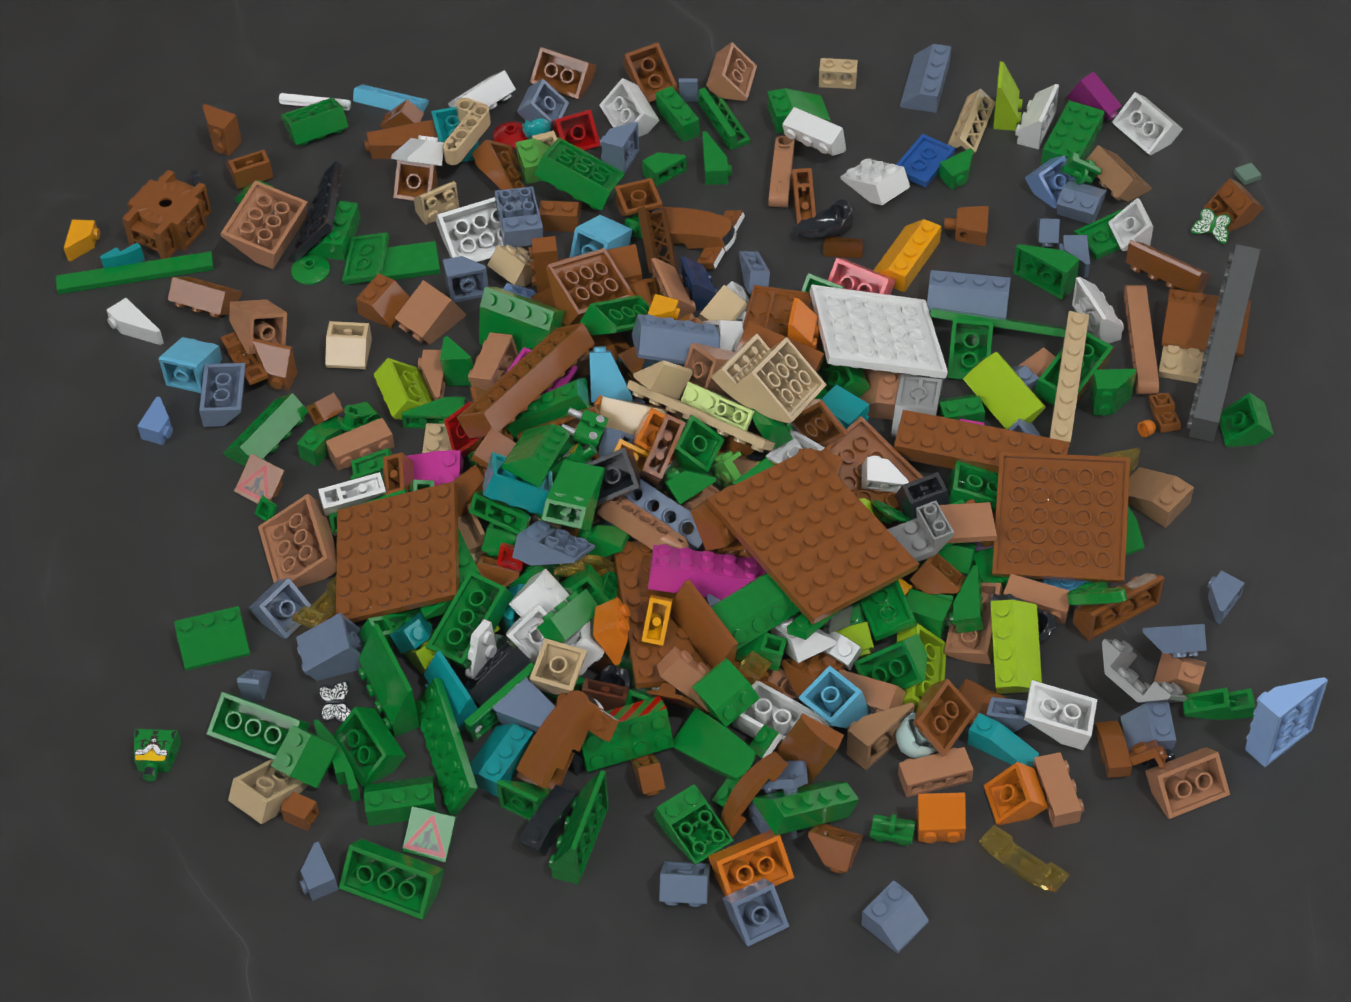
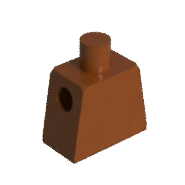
(970, 225)

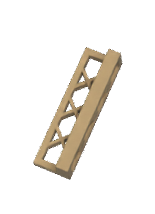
(969, 117)

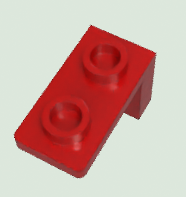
(506, 560)

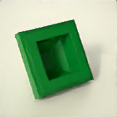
(265, 508)

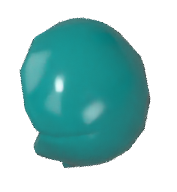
(536, 127)

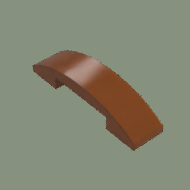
(253, 372)
(747, 788)

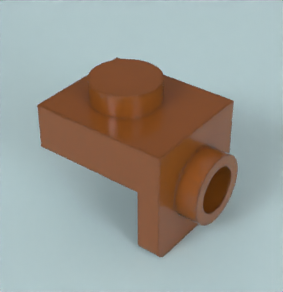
(1145, 751)

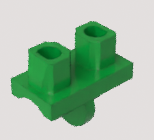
(1082, 170)
(892, 829)

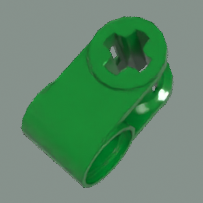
(358, 415)
(609, 588)

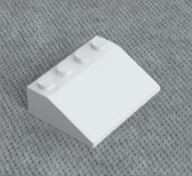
(471, 230)

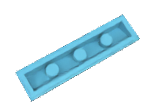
(384, 98)

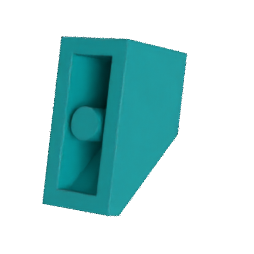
(412, 633)

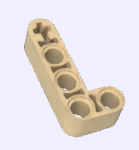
(474, 121)

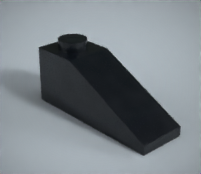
(547, 820)

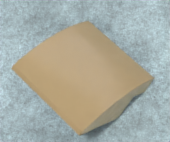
(769, 380)

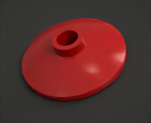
(509, 133)

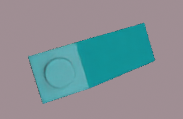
(999, 742)

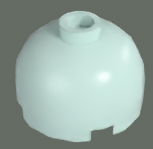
(911, 739)

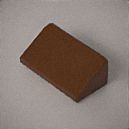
(843, 247)

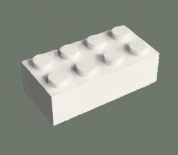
(773, 711)

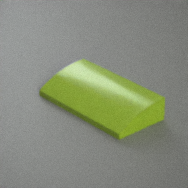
(1003, 391)

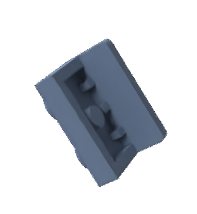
(790, 779)

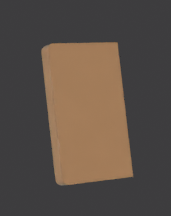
(471, 531)

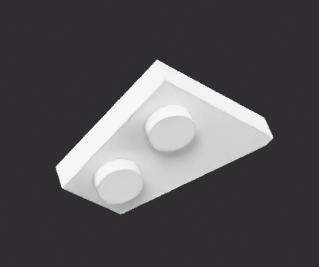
(481, 648)

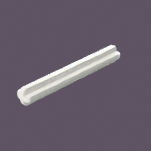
(304, 100)

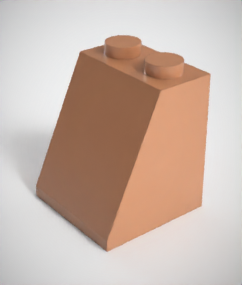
(428, 314)
(258, 321)
(704, 363)

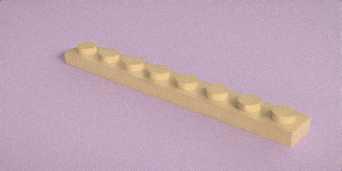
(1069, 376)
(723, 428)

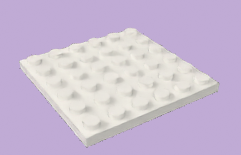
(877, 332)

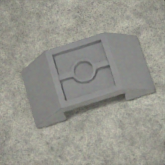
(916, 395)
(926, 533)
(1118, 658)

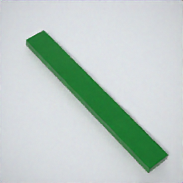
(134, 272)
(1001, 322)

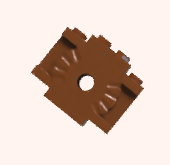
(167, 215)

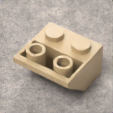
(436, 202)
(512, 264)
(348, 345)

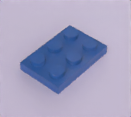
(924, 158)

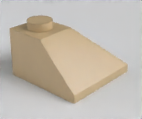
(557, 667)

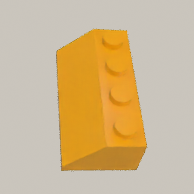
(909, 252)

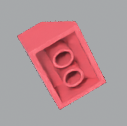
(860, 278)

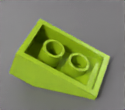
(1007, 101)

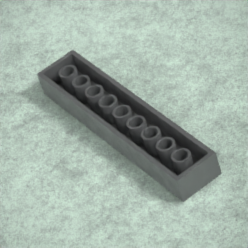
(1222, 343)

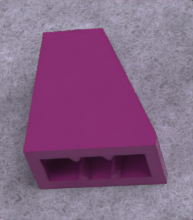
(1094, 93)

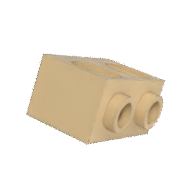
(838, 73)

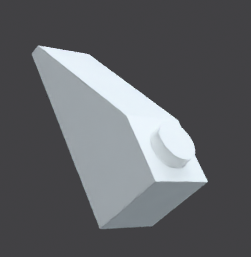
(133, 322)
(351, 493)

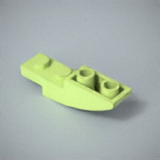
(718, 406)

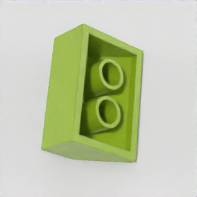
(401, 387)

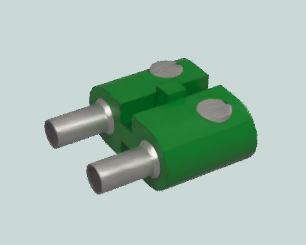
(589, 428)

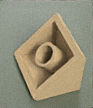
(723, 306)
(665, 378)

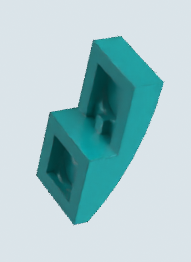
(127, 256)

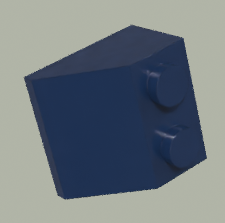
(698, 282)

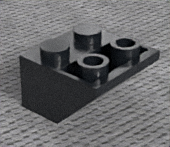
(921, 492)

